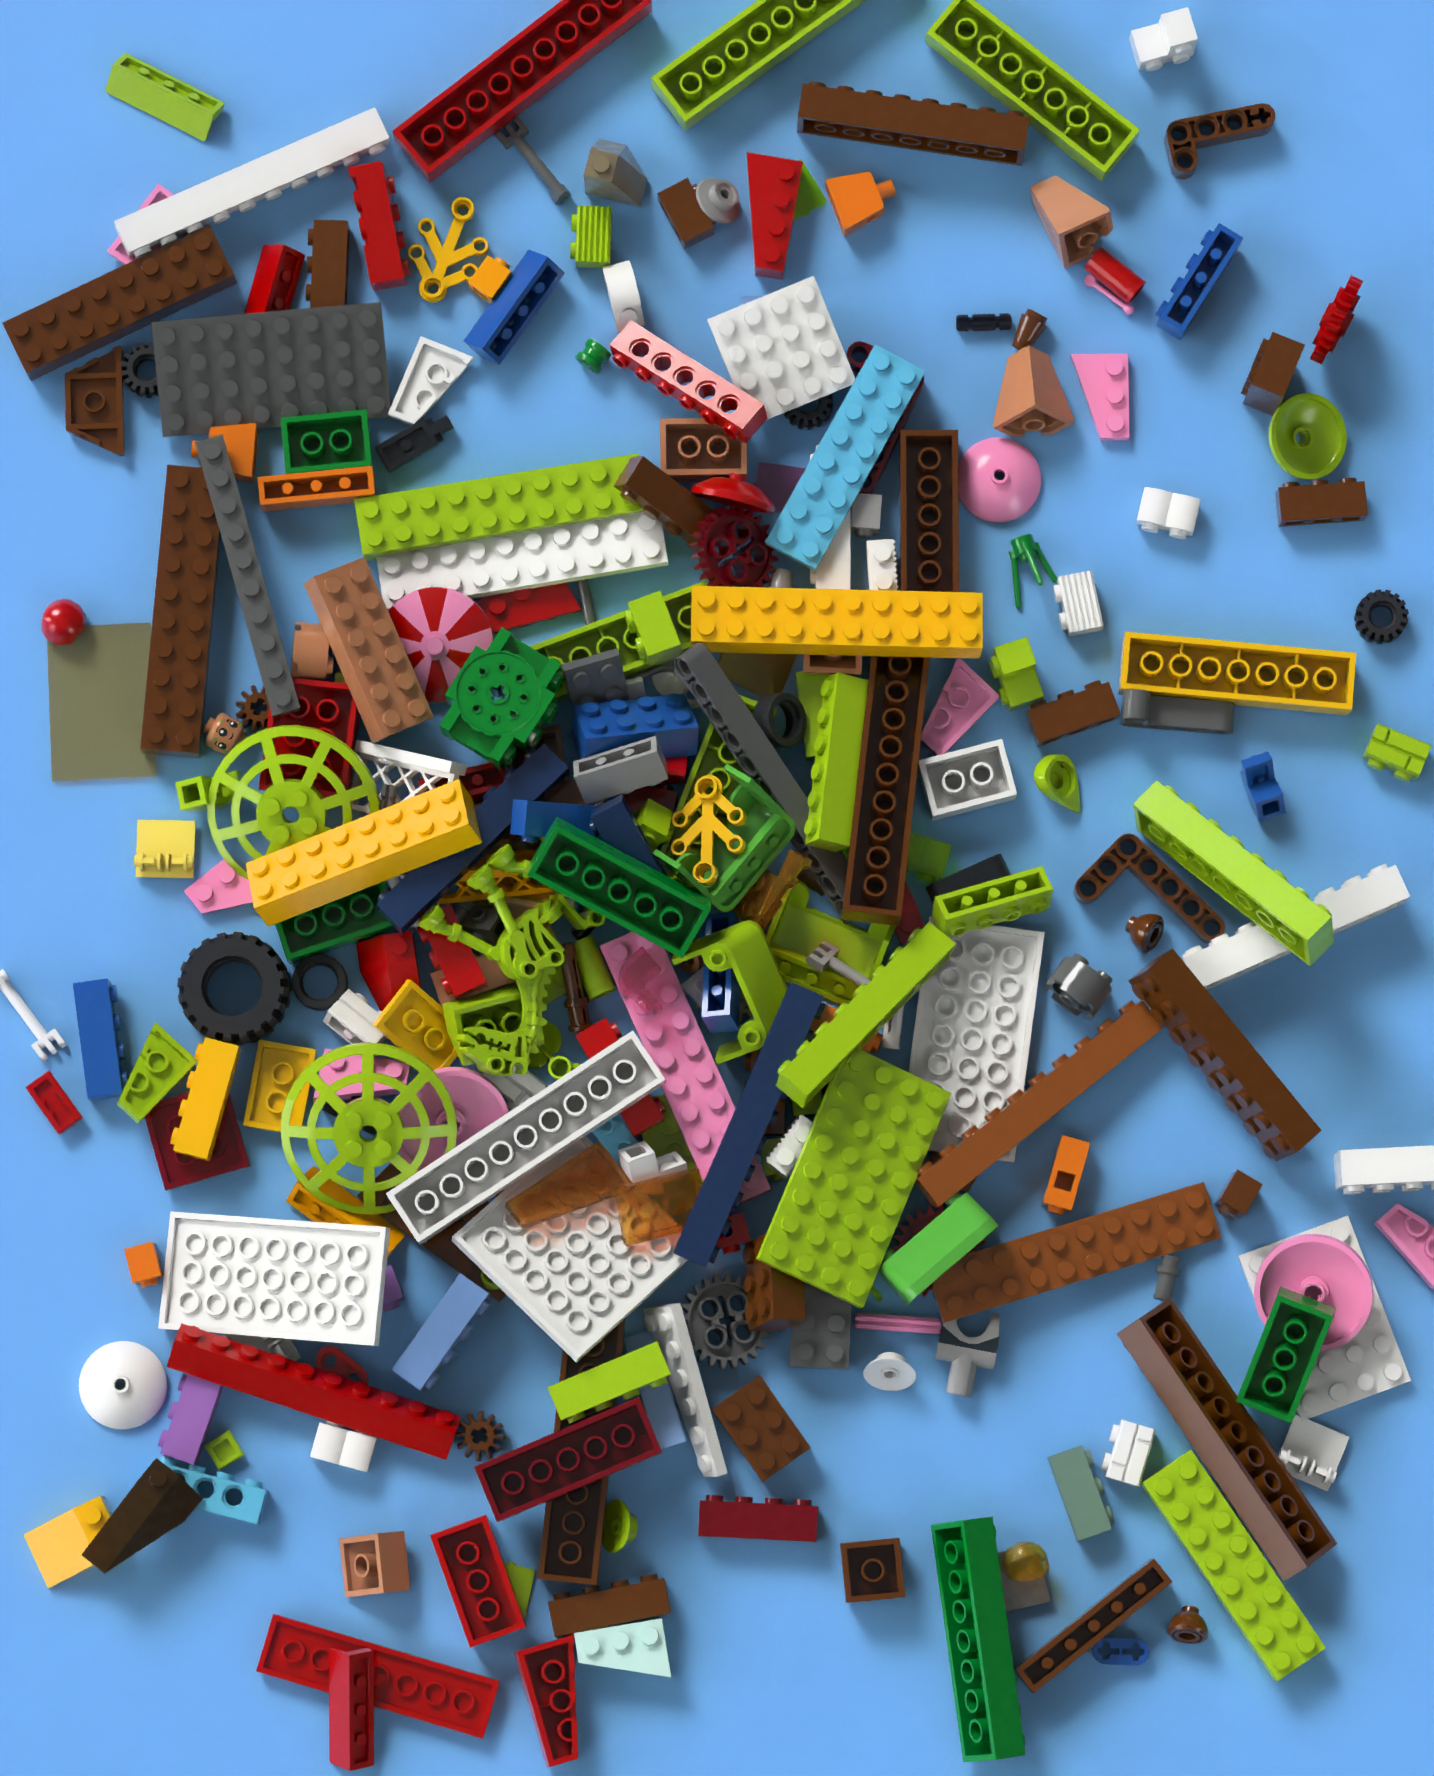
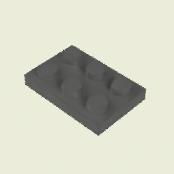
(595, 678)

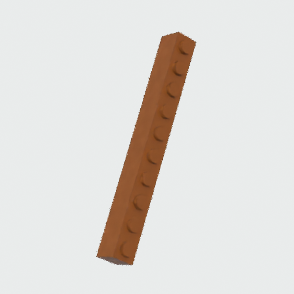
(1038, 1103)

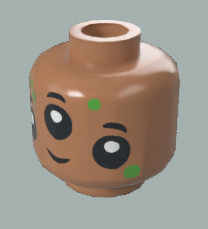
(223, 733)

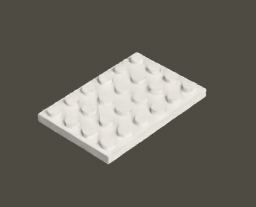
(1358, 1367)

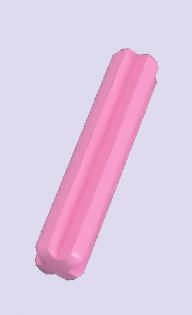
(897, 1323)

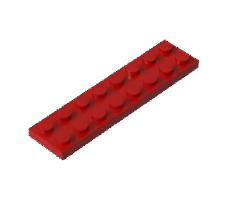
(401, 1680)

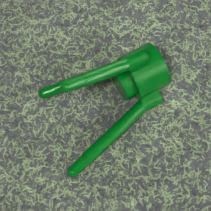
(1027, 551)

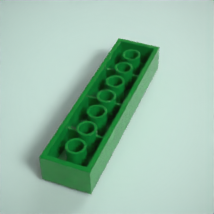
(978, 1640)

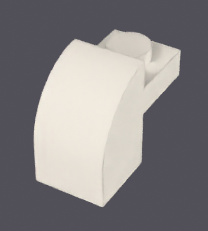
(623, 294)
(641, 1163)

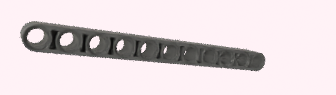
(758, 760)

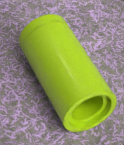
(593, 969)

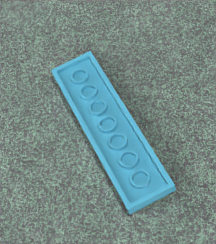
(845, 457)

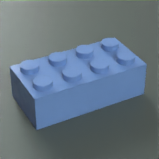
(442, 1333)

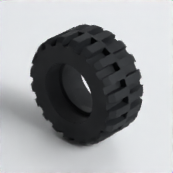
(223, 950)

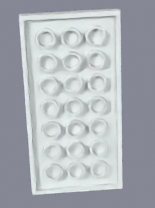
(977, 1026)
(275, 1278)

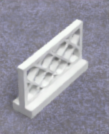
(404, 760)

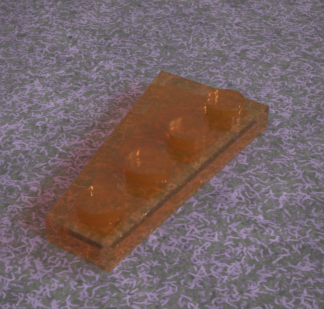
(574, 1185)

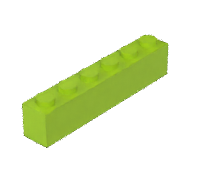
(836, 762)

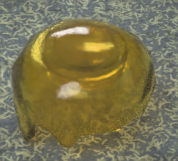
(1025, 1561)

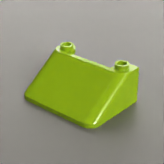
(801, 929)

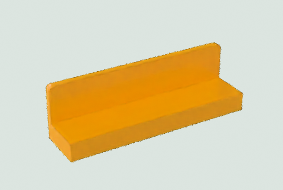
(322, 1212)

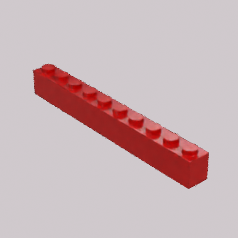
(313, 1391)

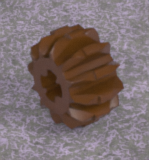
(249, 713)
(481, 1446)

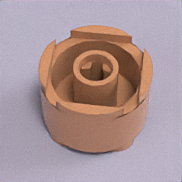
(310, 653)

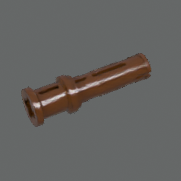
(576, 1000)

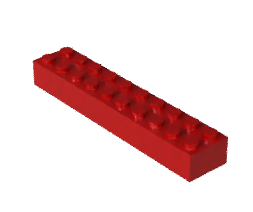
(513, 80)

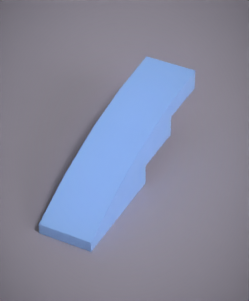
(658, 1401)

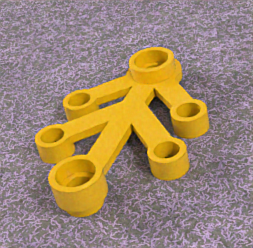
(446, 256)
(706, 826)

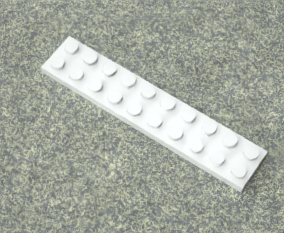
(528, 558)

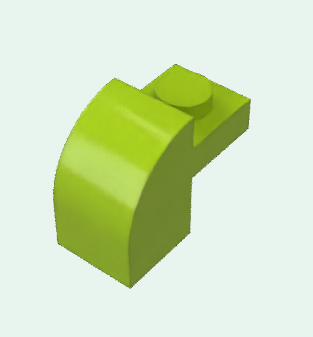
(194, 793)

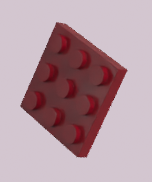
(181, 1170)

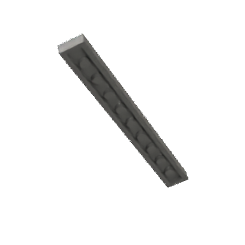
(247, 576)

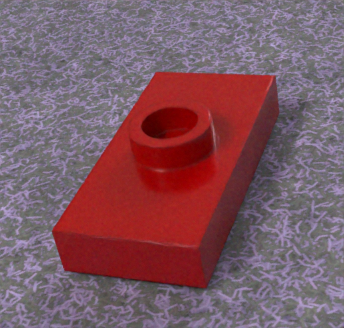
(54, 1102)

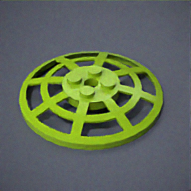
(286, 793)
(364, 1112)

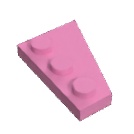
(957, 709)
(1411, 1238)

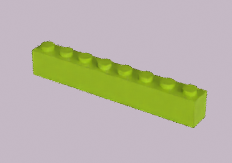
(865, 1015)

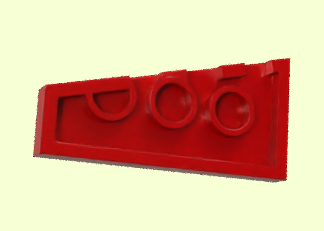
(528, 606)

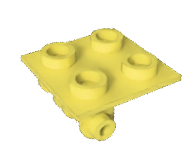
(165, 849)

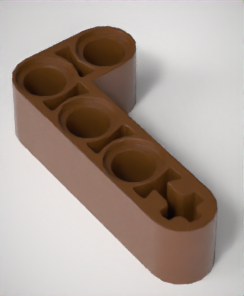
(1221, 133)

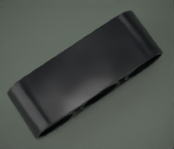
(981, 872)

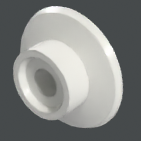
(889, 1372)

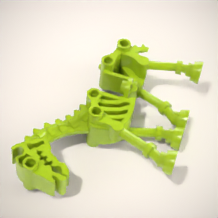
(531, 960)

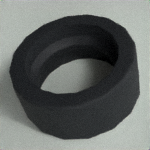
(795, 719)
(310, 962)

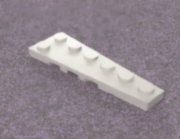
(673, 1338)

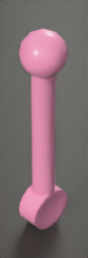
(1090, 281)

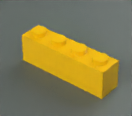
(206, 1099)

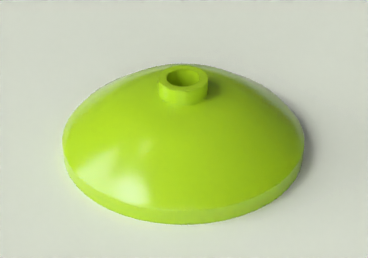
(1320, 434)

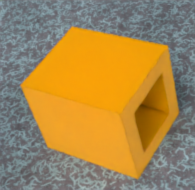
(489, 278)

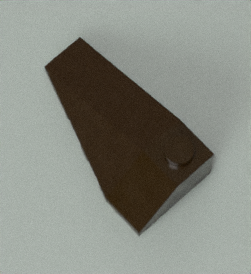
(147, 1512)

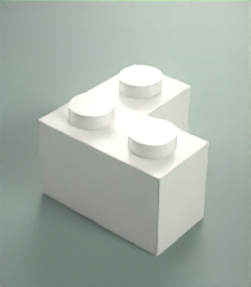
(1164, 42)

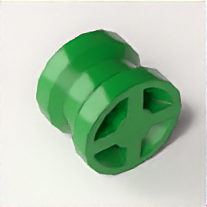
(593, 356)

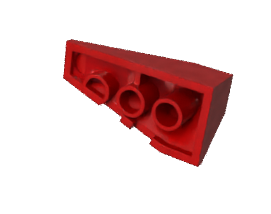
(387, 964)

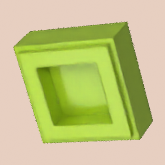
(224, 1450)

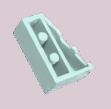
(627, 1647)

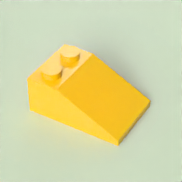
(61, 1541)

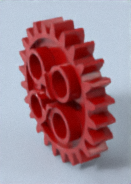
(1336, 319)

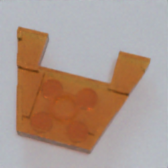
(764, 896)

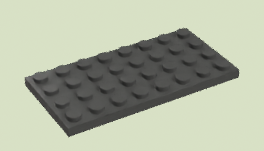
(270, 367)

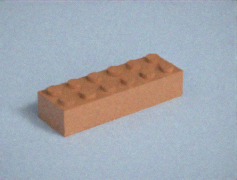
(368, 650)

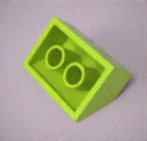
(493, 1009)

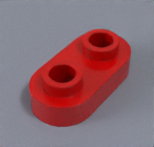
(344, 1364)

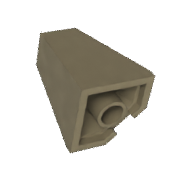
(614, 174)

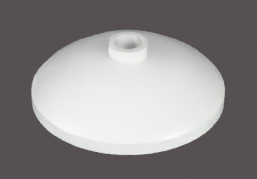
(143, 1391)

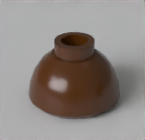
(1145, 931)
(1188, 1626)

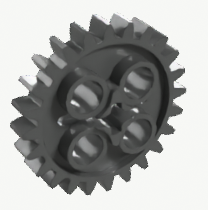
(701, 1325)

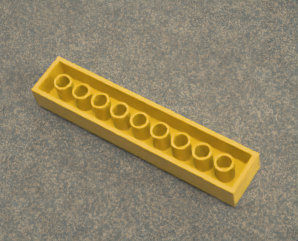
(837, 622)

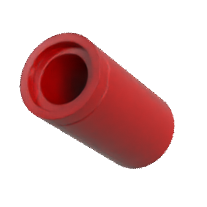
(1114, 275)

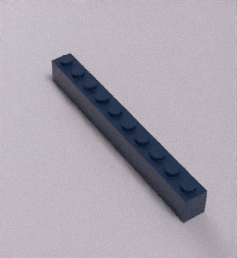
(746, 1128)

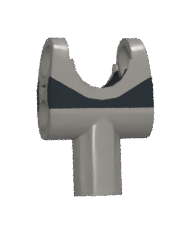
(967, 1354)

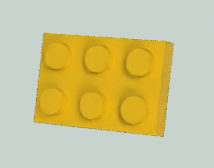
(417, 1025)
(272, 1078)

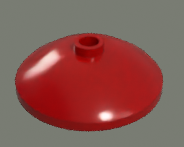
(734, 492)

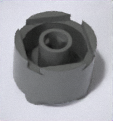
(1079, 986)

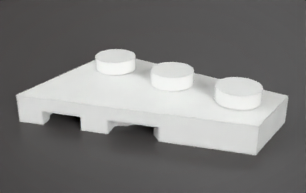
(427, 379)

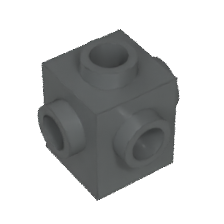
(484, 924)

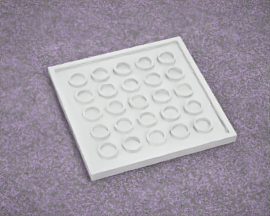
(570, 1269)

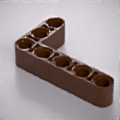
(1152, 883)

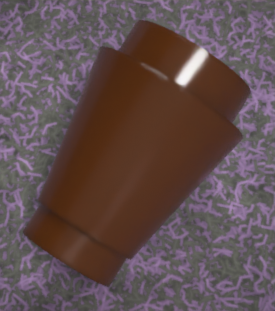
(1029, 329)

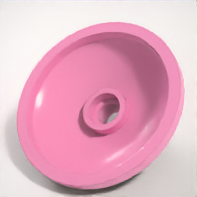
(992, 498)

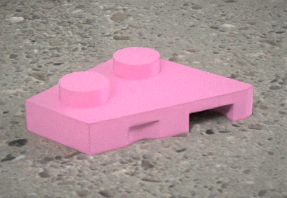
(219, 890)

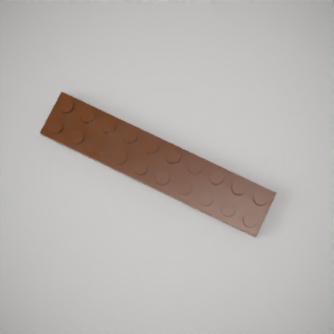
(1076, 1252)

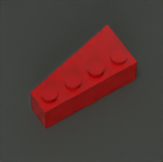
(773, 202)
(379, 225)
(551, 1695)

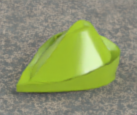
(1058, 780)

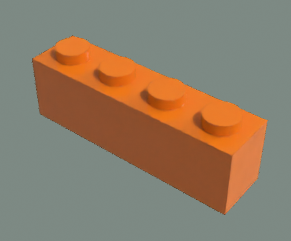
(315, 488)

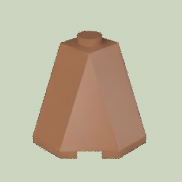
(1070, 218)
(1031, 396)

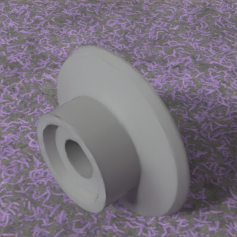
(718, 199)

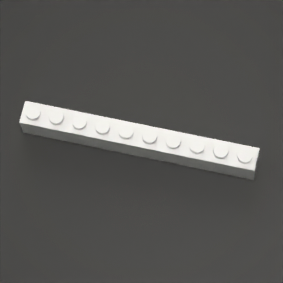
(252, 182)

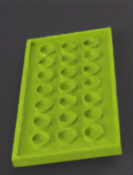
(853, 1177)

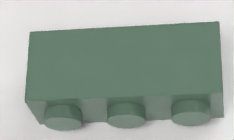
(1080, 1492)

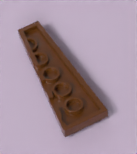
(440, 1243)

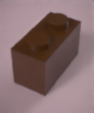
(685, 214)
(1237, 1195)

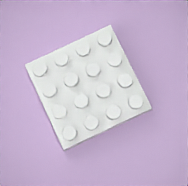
(783, 348)

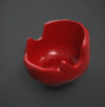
(63, 621)

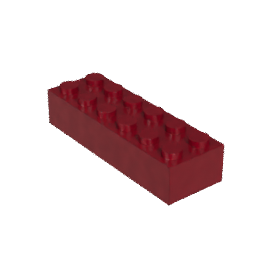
(568, 1459)

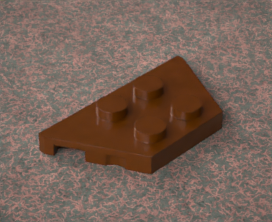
(97, 402)

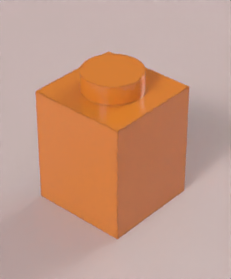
(144, 1264)

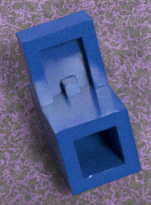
(1262, 786)

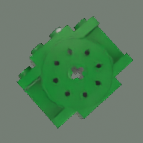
(502, 725)

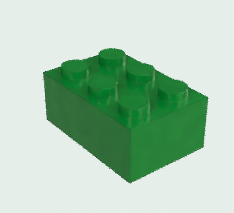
(326, 441)

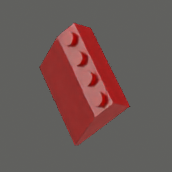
(326, 708)

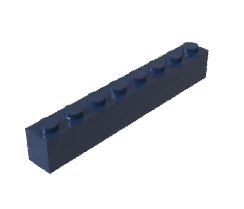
(427, 884)

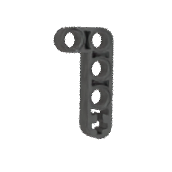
(1176, 714)

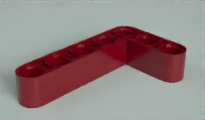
(879, 467)

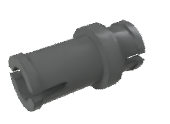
(1166, 1278)

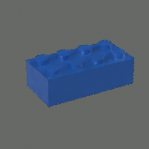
(622, 722)

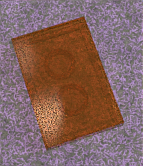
(656, 1205)

